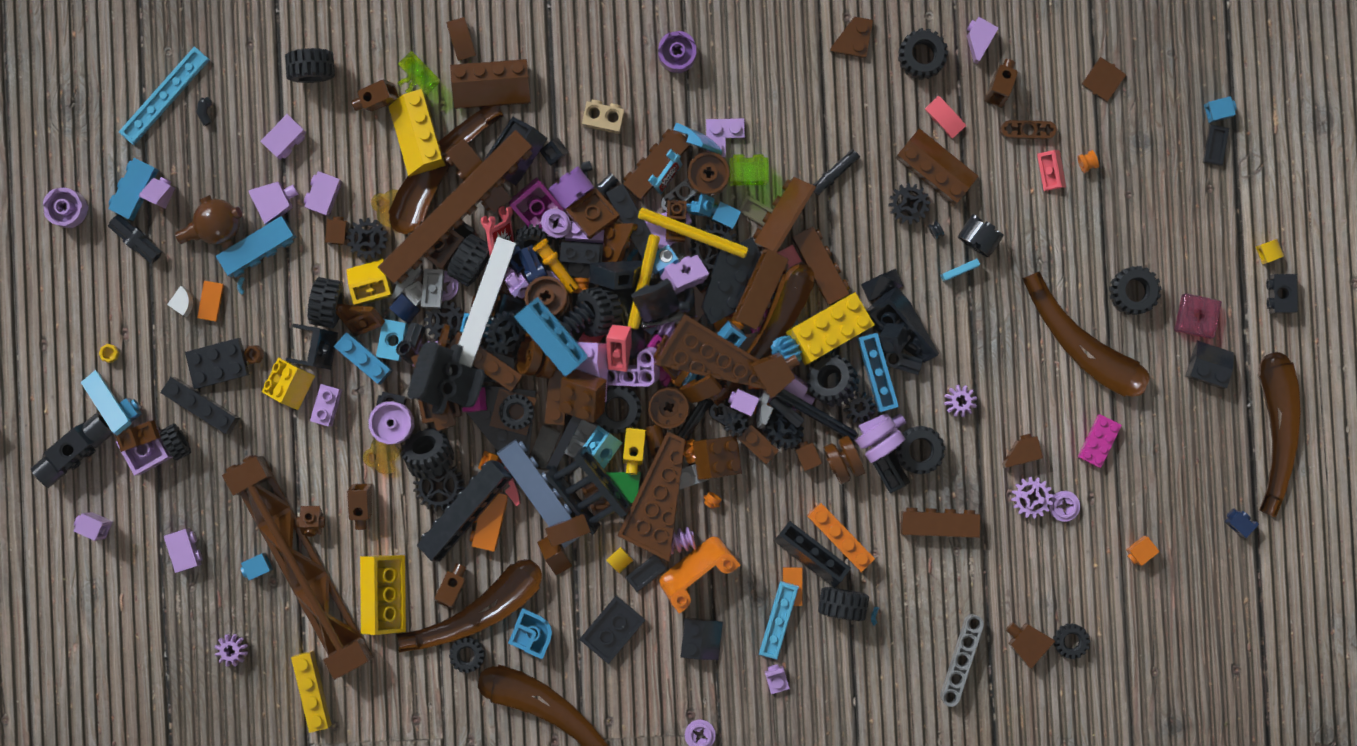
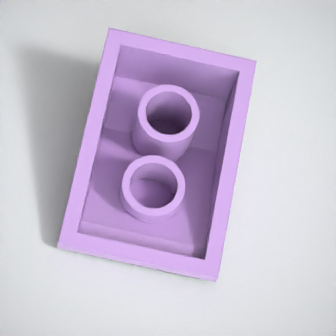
(597, 360)

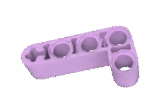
(638, 371)

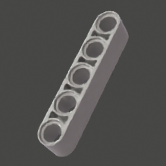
(963, 670)

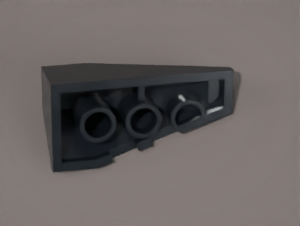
(896, 309)

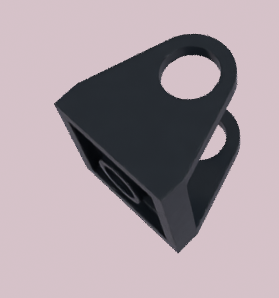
(321, 347)

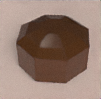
(254, 354)

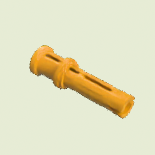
(550, 258)

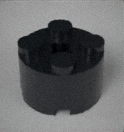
(980, 236)

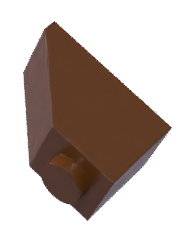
(1023, 451)

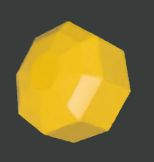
(109, 353)

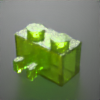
(418, 73)

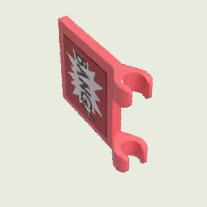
(501, 230)

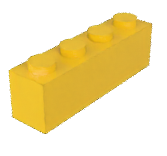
(311, 691)

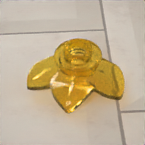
(382, 211)
(384, 456)

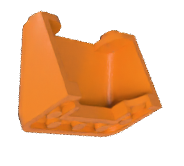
(692, 567)

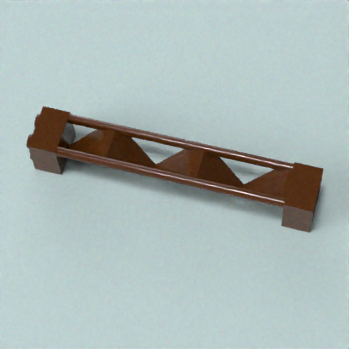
(306, 577)

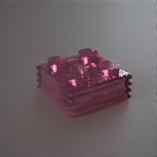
(1188, 323)

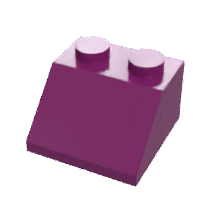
(533, 202)

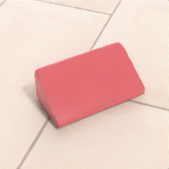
(1051, 170)

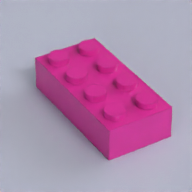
(1099, 441)

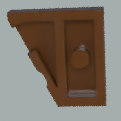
(854, 38)
(616, 241)

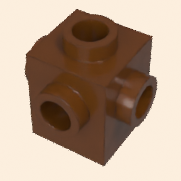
(310, 520)

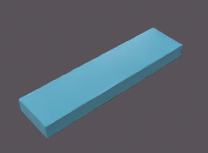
(106, 403)
(778, 620)

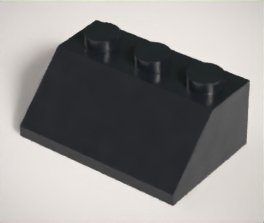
(531, 135)

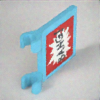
(667, 174)

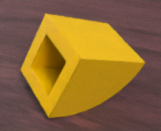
(1269, 251)
(619, 559)

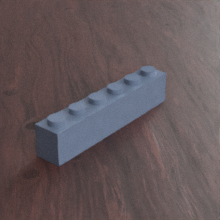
(534, 484)

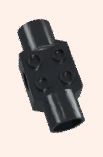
(59, 456)

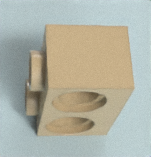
(601, 122)

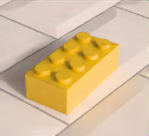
(831, 328)

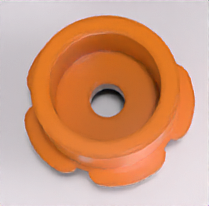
(712, 500)

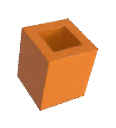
(1142, 551)

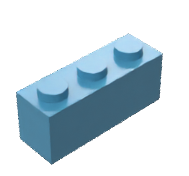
(127, 200)
(363, 358)

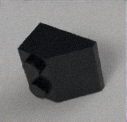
(1211, 365)
(701, 639)

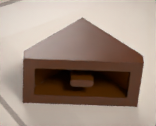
(554, 556)

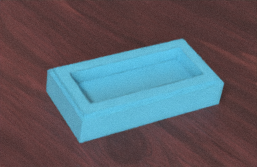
(960, 270)

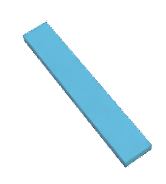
(164, 95)

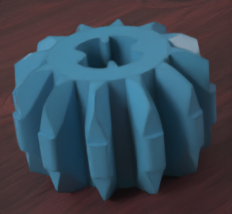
(786, 347)

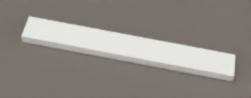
(485, 300)

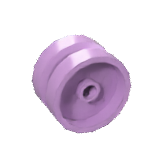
(402, 419)
(881, 441)

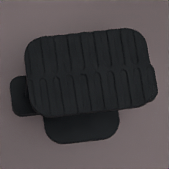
(432, 373)

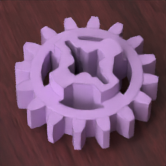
(1041, 500)

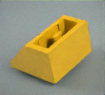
(368, 283)
(288, 383)

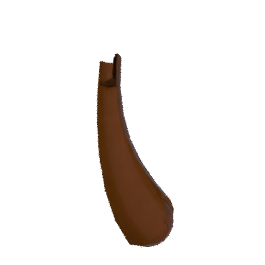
(419, 190)
(780, 318)
(1110, 367)
(1280, 390)
(510, 590)
(515, 690)

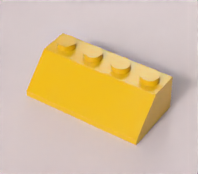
(416, 133)
(382, 594)

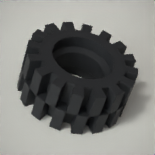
(531, 233)
(528, 411)
(175, 442)
(1060, 637)
(455, 654)

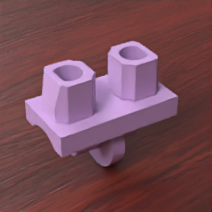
(516, 283)

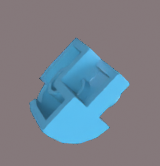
(531, 634)

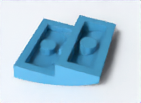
(698, 139)

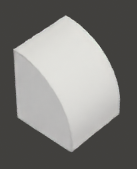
(182, 301)

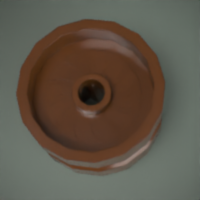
(705, 163)
(551, 293)
(532, 359)
(841, 461)

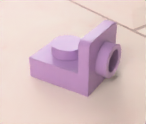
(776, 679)

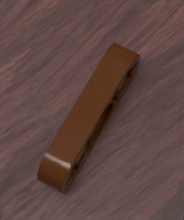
(1014, 124)

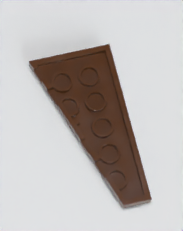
(704, 352)
(654, 510)

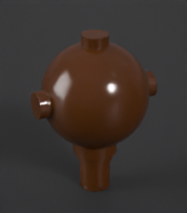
(213, 222)

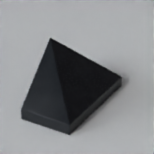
(881, 284)

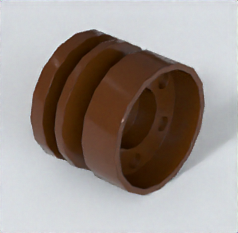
(668, 418)

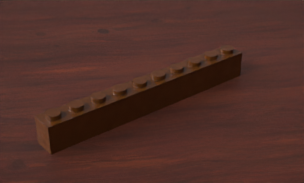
(455, 208)

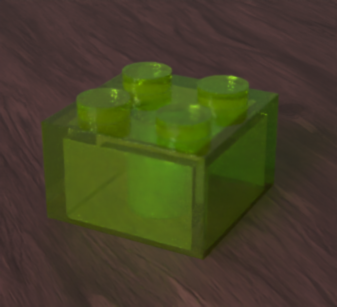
(748, 170)

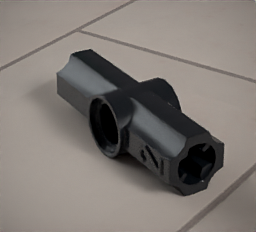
(135, 238)

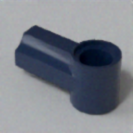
(532, 264)

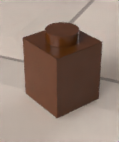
(337, 231)
(807, 455)

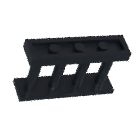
(602, 481)

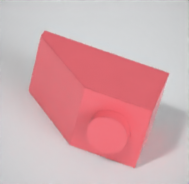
(618, 347)

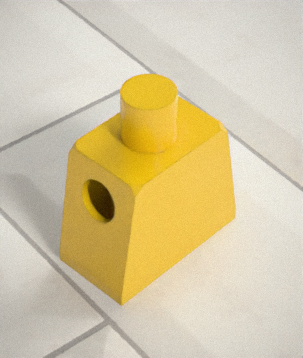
(634, 443)

